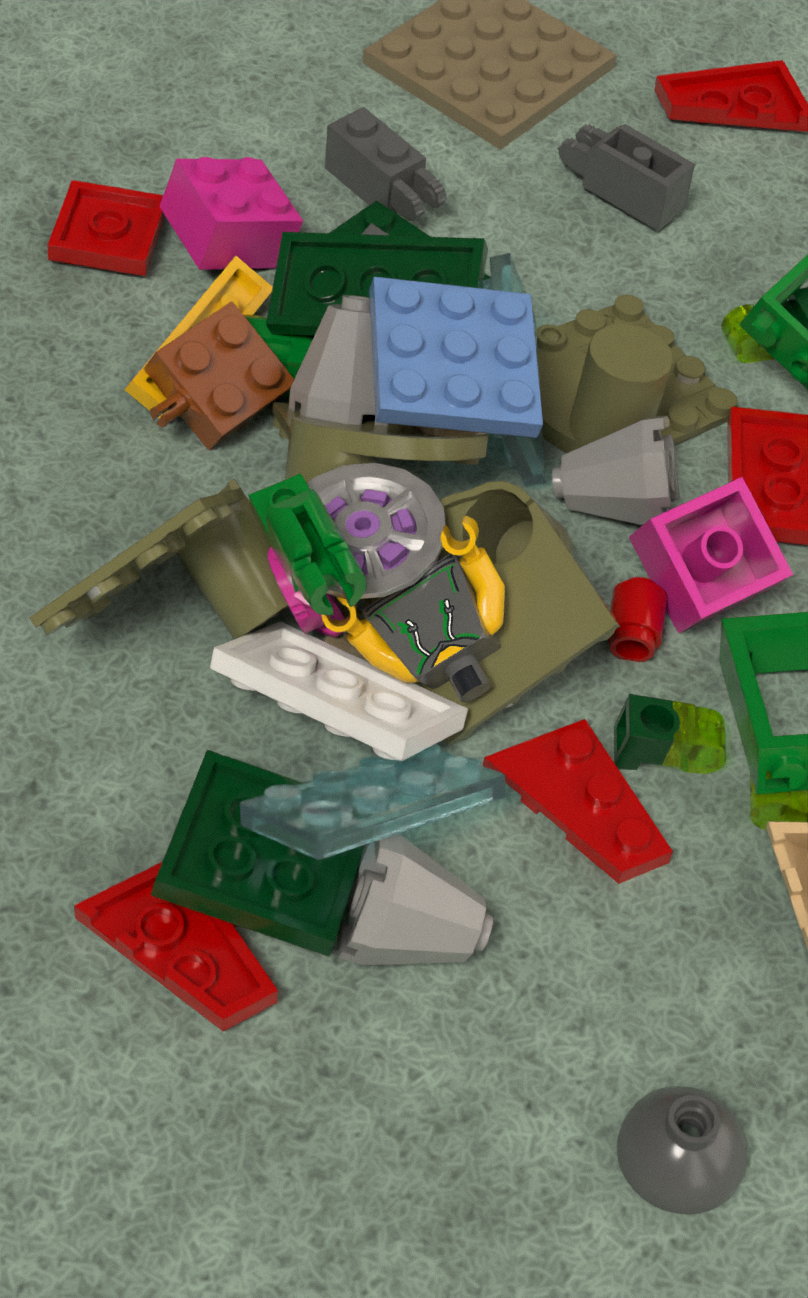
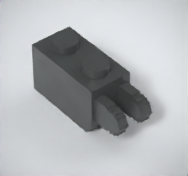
(380, 165)
(630, 172)

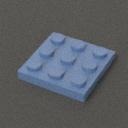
(454, 358)

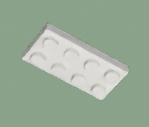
(338, 690)

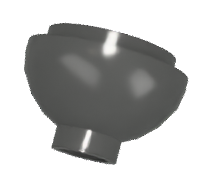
(677, 1169)

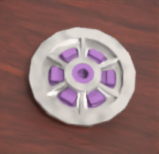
(387, 522)

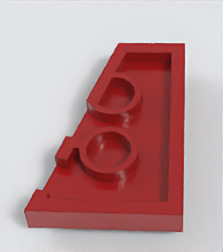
(736, 95)
(587, 797)

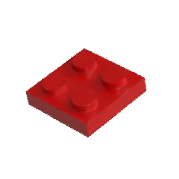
(107, 228)

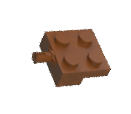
(217, 376)

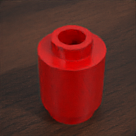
(640, 612)

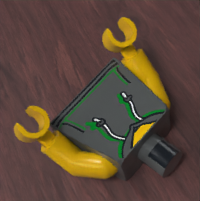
(438, 624)

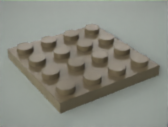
(490, 64)

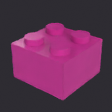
(228, 211)
(710, 554)

